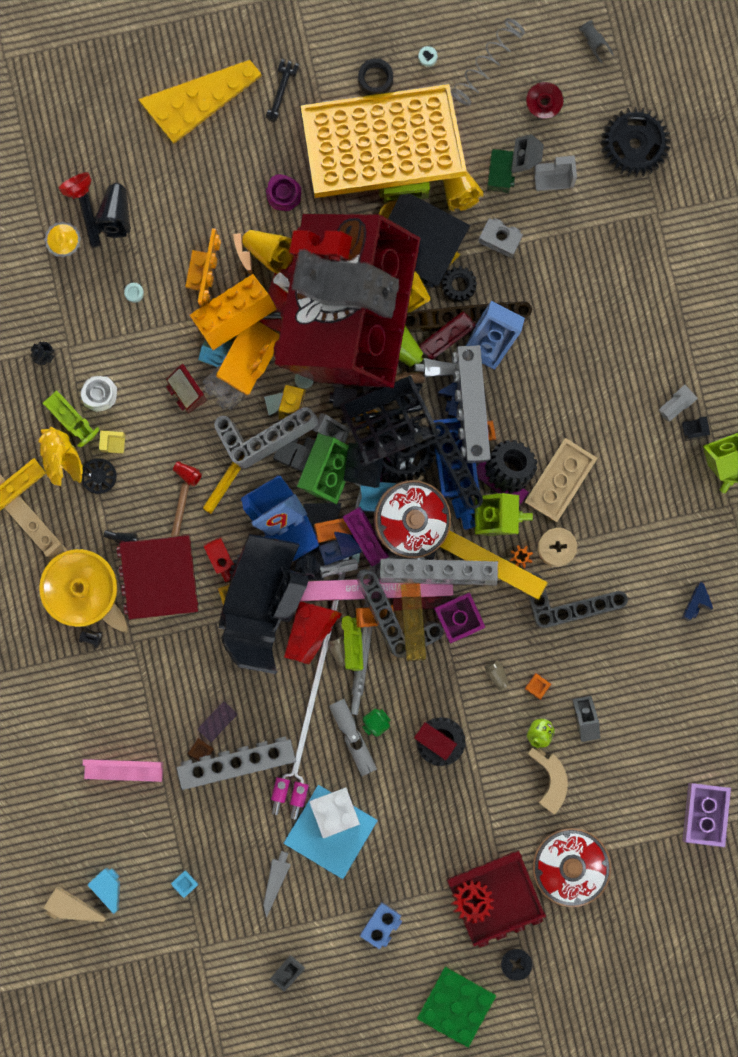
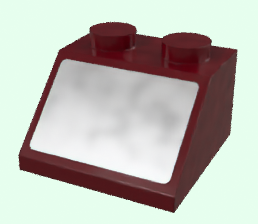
(186, 389)

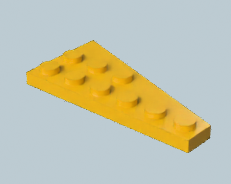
(190, 103)

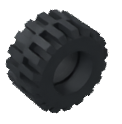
(519, 457)
(457, 736)

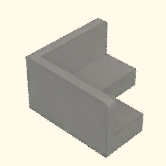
(556, 175)

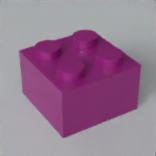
(459, 617)

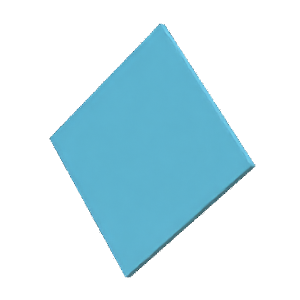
(335, 851)

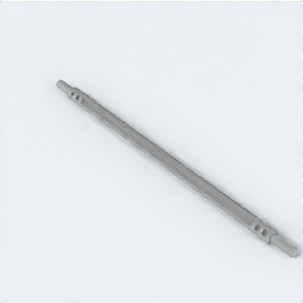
(359, 676)

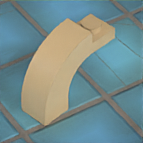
(558, 782)

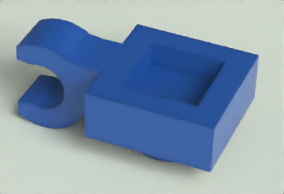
(468, 520)

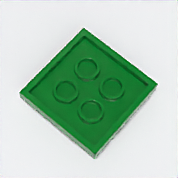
(456, 1006)

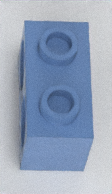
(376, 923)

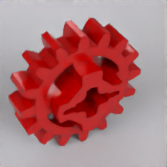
(472, 909)

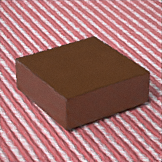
(200, 749)

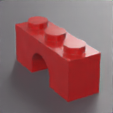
(333, 247)

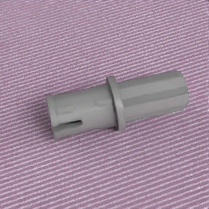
(338, 567)

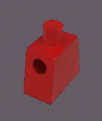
(215, 550)

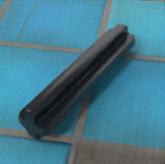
(88, 219)

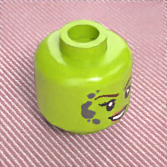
(540, 733)

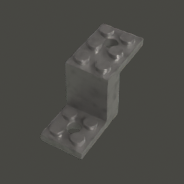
(345, 284)

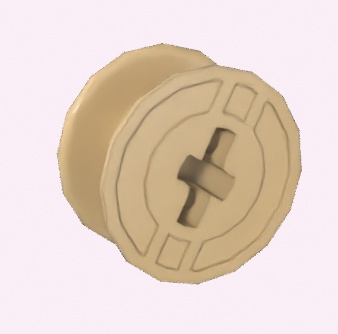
(563, 538)

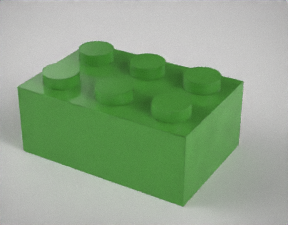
(325, 469)

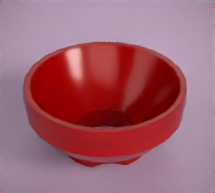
(76, 186)

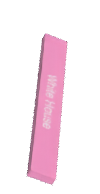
(351, 590)

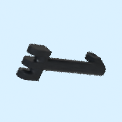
(272, 115)

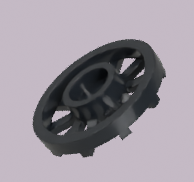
(99, 476)

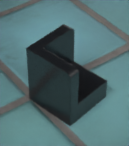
(696, 429)

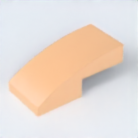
(245, 257)

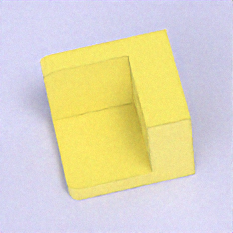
(112, 442)

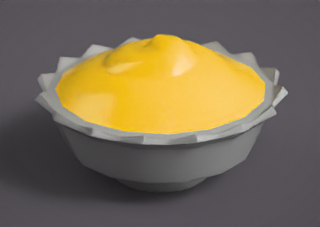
(62, 239)

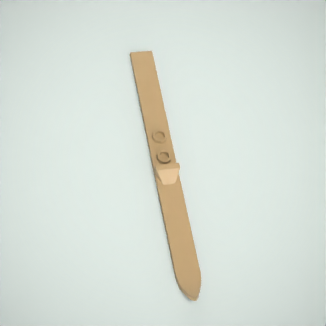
(52, 547)

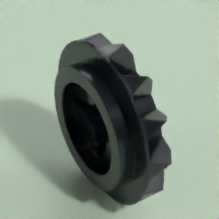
(517, 974)

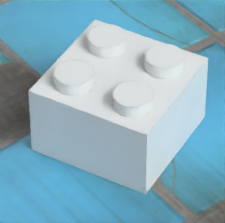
(334, 812)

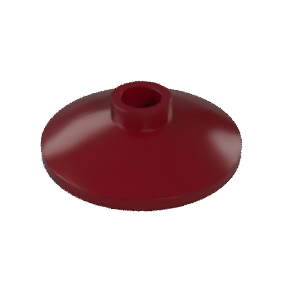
(548, 92)

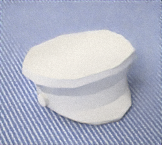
(99, 393)

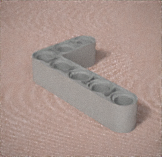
(263, 438)

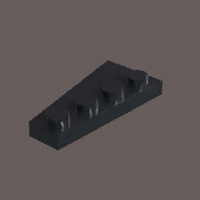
(317, 514)

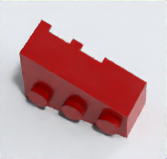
(308, 631)

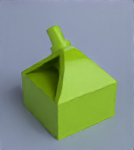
(723, 460)
(499, 515)

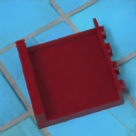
(158, 577)
(513, 897)

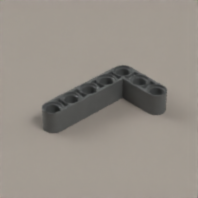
(572, 615)
(390, 619)

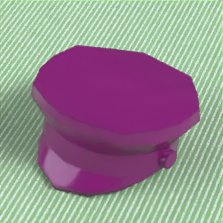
(283, 192)

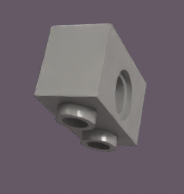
(506, 247)

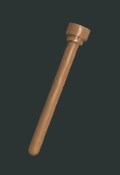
(180, 509)

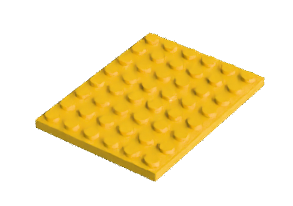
(383, 141)

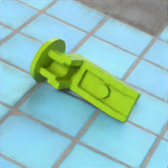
(70, 418)

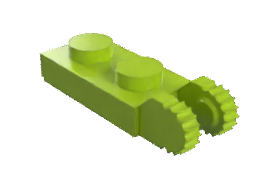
(353, 644)

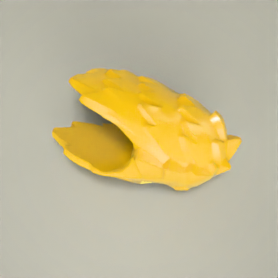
(58, 454)

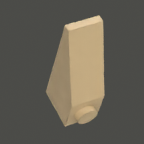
(67, 906)

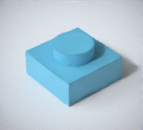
(184, 884)

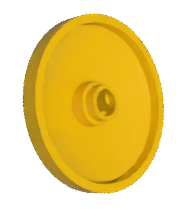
(78, 588)

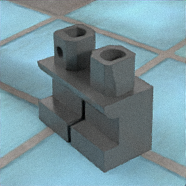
(286, 453)

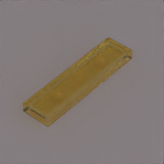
(413, 622)

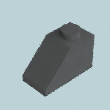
(527, 153)
(586, 719)

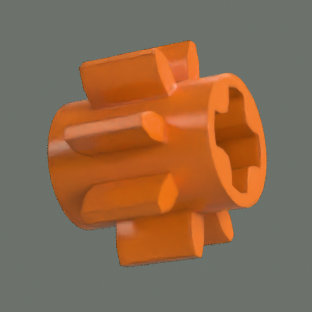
(523, 551)

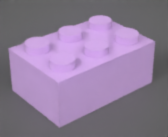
(706, 814)

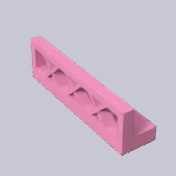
(123, 770)

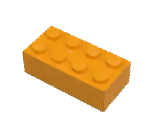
(233, 312)

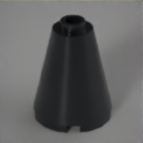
(113, 213)

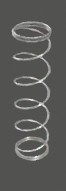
(455, 92)

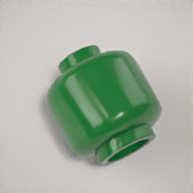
(376, 722)

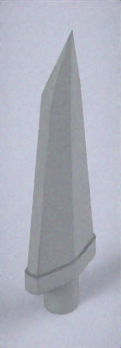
(435, 368)
(277, 874)

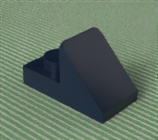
(449, 392)
(341, 548)
(699, 597)

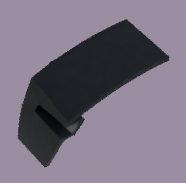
(258, 599)

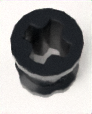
(90, 637)

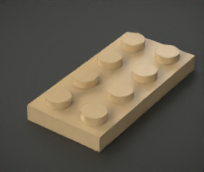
(560, 480)

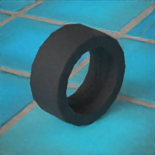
(377, 63)

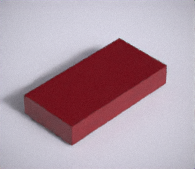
(435, 741)

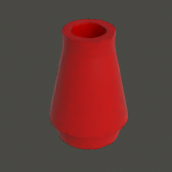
(187, 473)

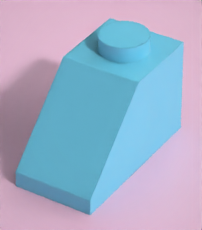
(107, 888)

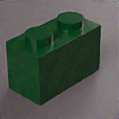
(500, 174)

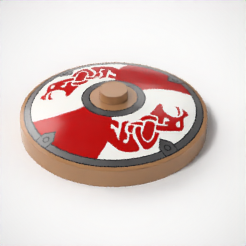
(412, 519)
(571, 867)

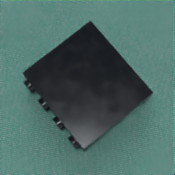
(439, 234)

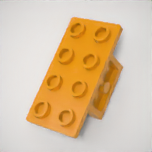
(201, 268)
(248, 357)

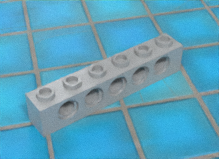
(439, 572)
(189, 780)

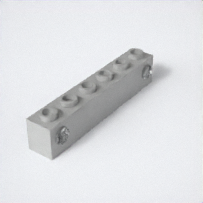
(472, 404)

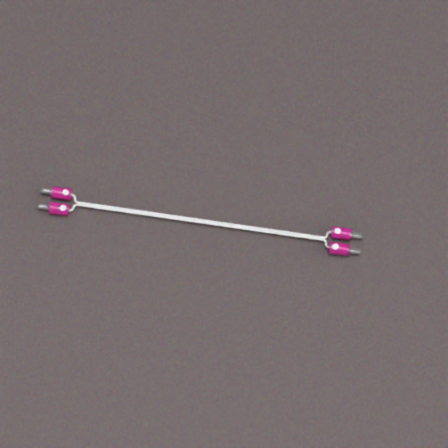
(281, 784)

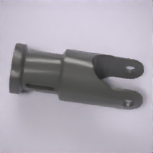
(594, 38)

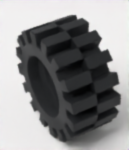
(459, 295)

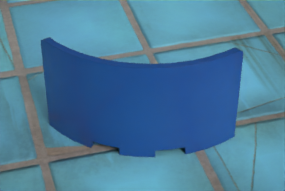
(267, 497)

